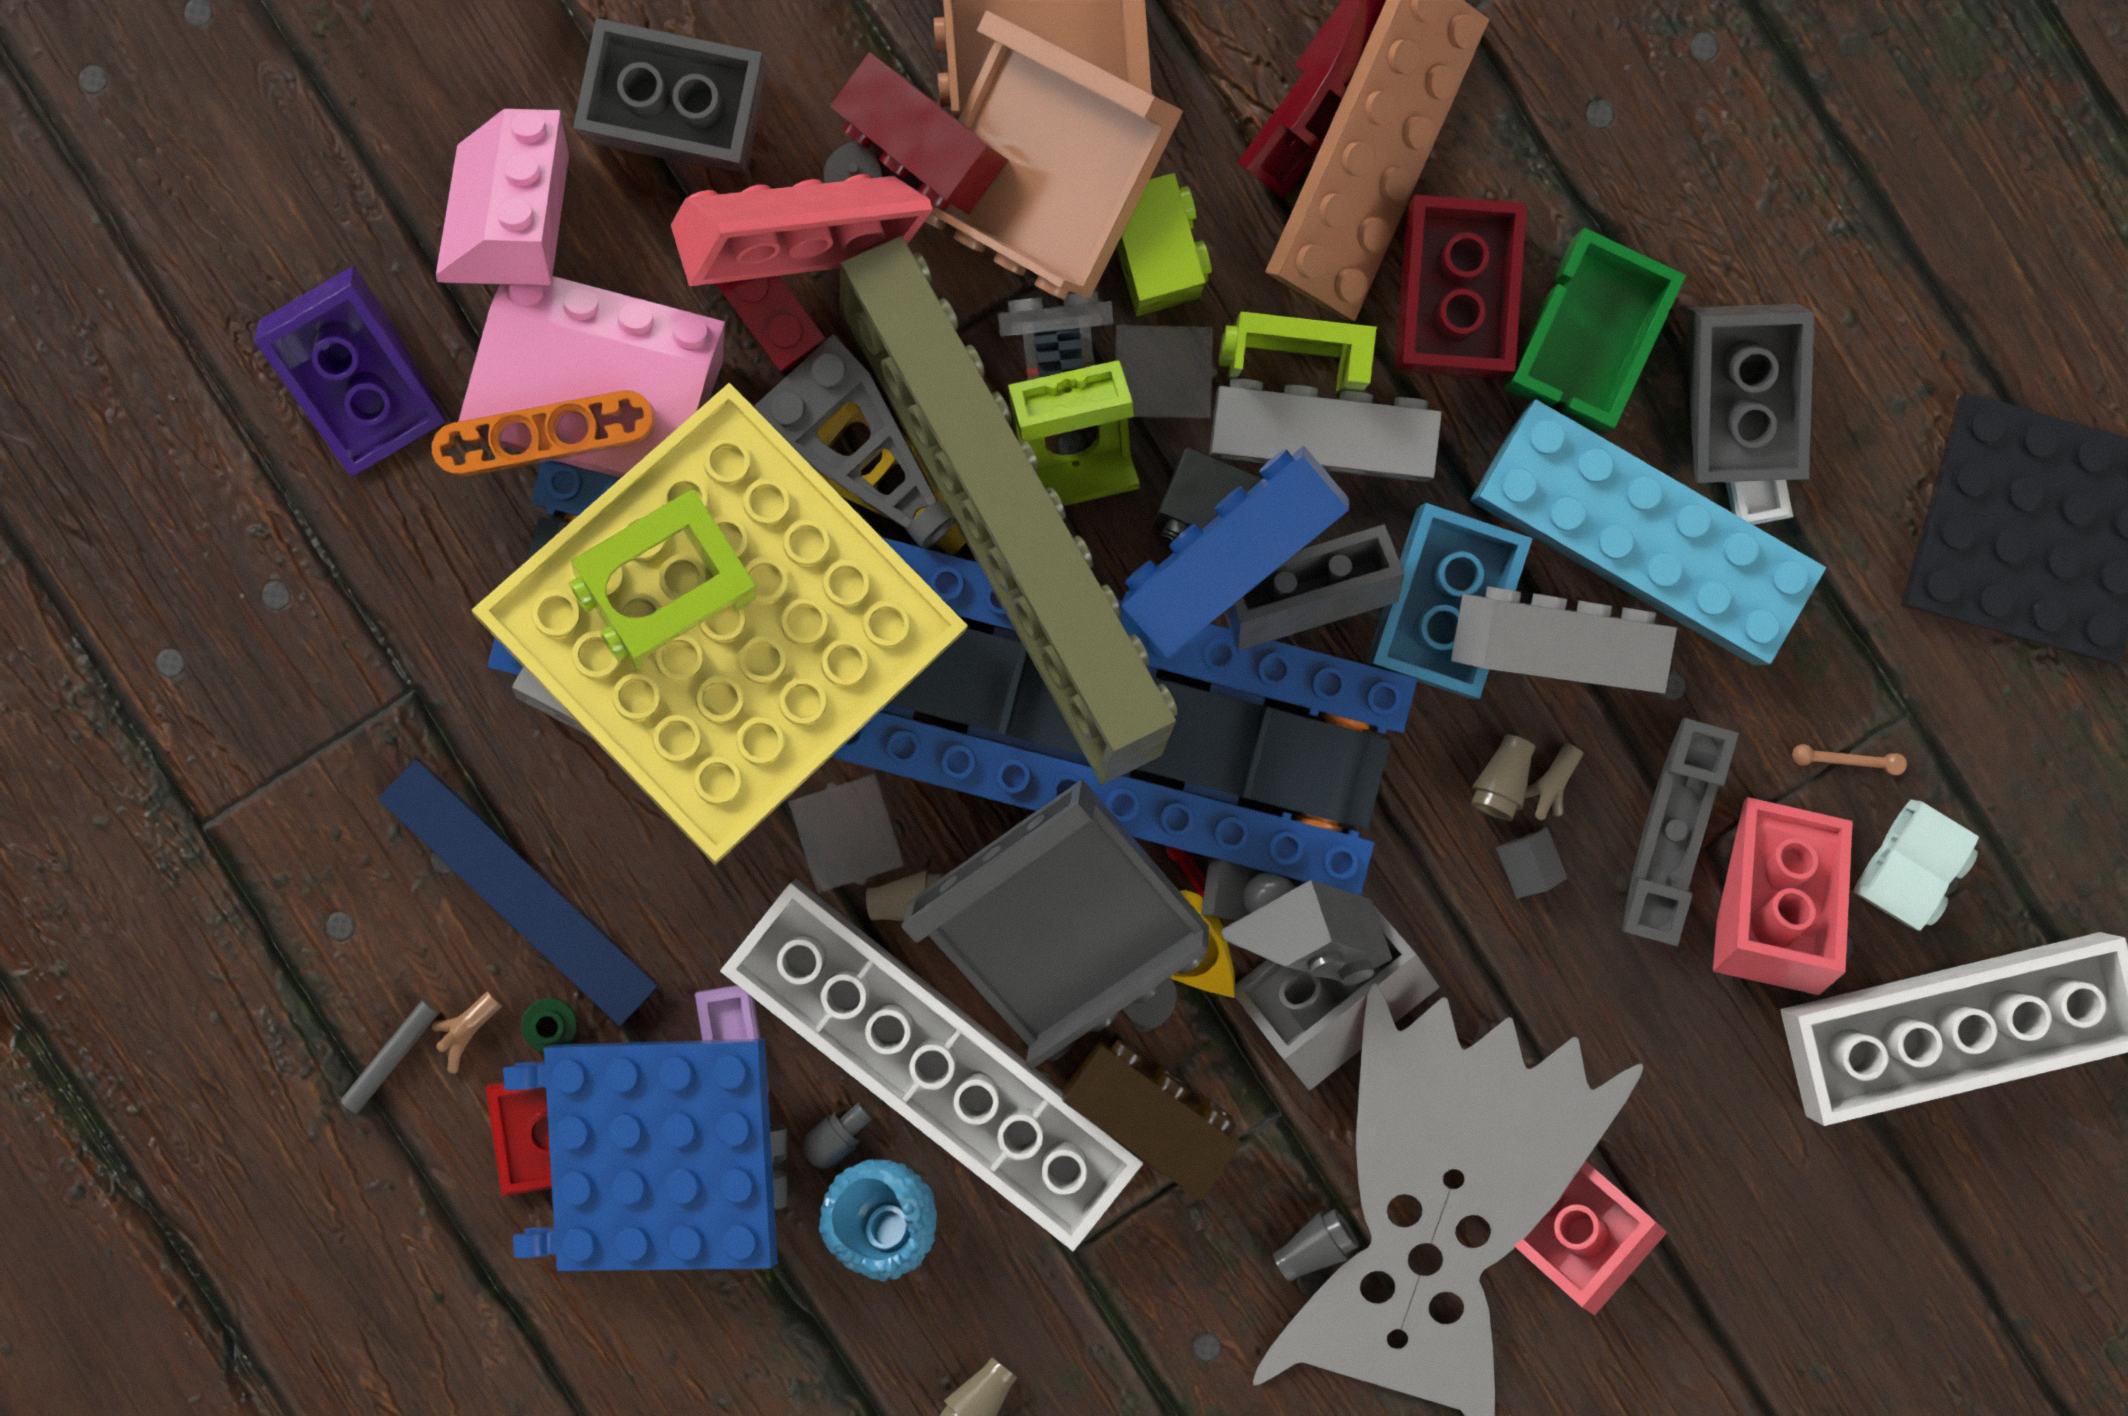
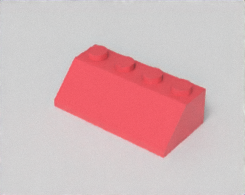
(792, 227)

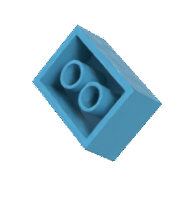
(1440, 563)

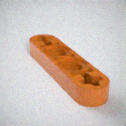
(543, 427)

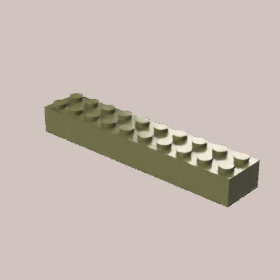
(1005, 511)

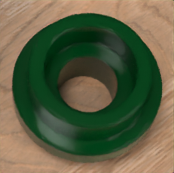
(553, 1008)

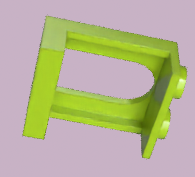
(1345, 341)
(1071, 403)
(642, 636)

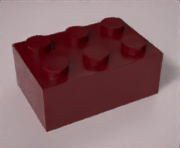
(1460, 287)

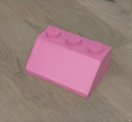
(506, 201)

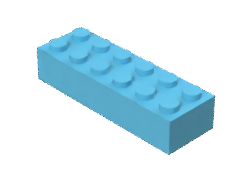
(1647, 534)

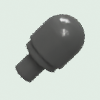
(835, 1137)

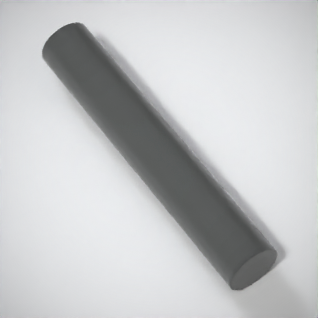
(390, 1056)

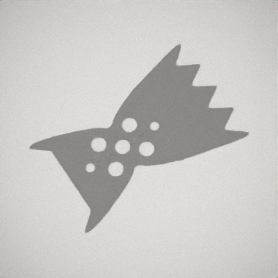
(1419, 1115)

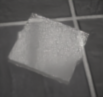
(1167, 369)
(846, 833)

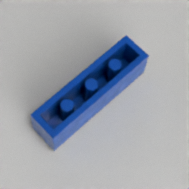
(1234, 550)

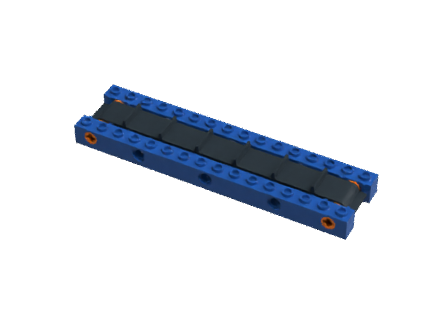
(1219, 746)

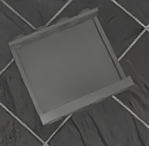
(1061, 923)

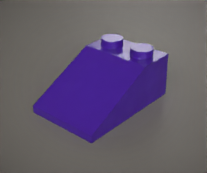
(349, 371)

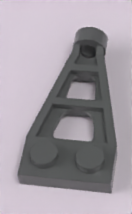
(814, 395)

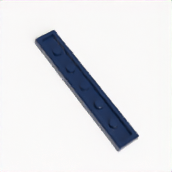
(518, 891)

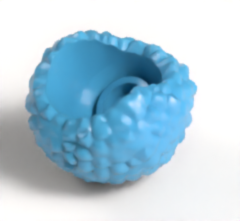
(879, 1219)

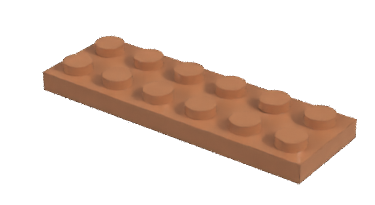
(1376, 151)

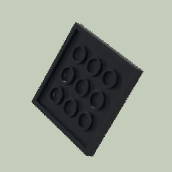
(2028, 530)

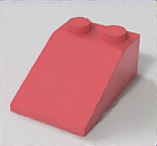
(1786, 898)
(1591, 1239)

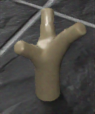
(1553, 782)

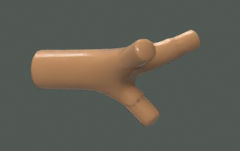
(463, 1028)

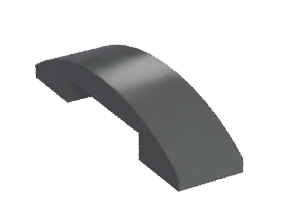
(1675, 830)

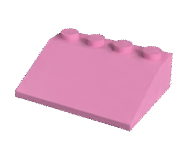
(589, 342)

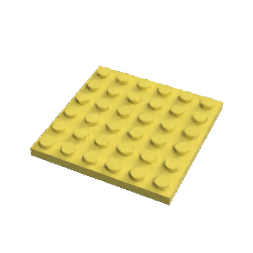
(755, 694)

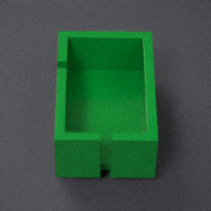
(1594, 331)

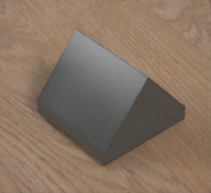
(1531, 863)

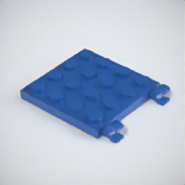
(655, 1156)

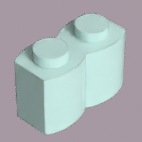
(1917, 865)

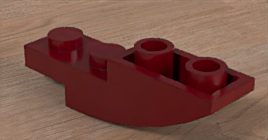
(1305, 114)

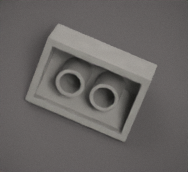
(1319, 1019)

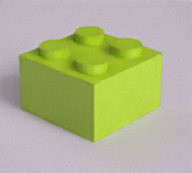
(1158, 249)

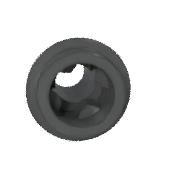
(1319, 1244)

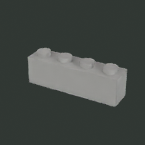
(1339, 433)
(1563, 643)

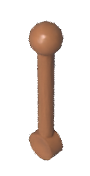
(1892, 763)

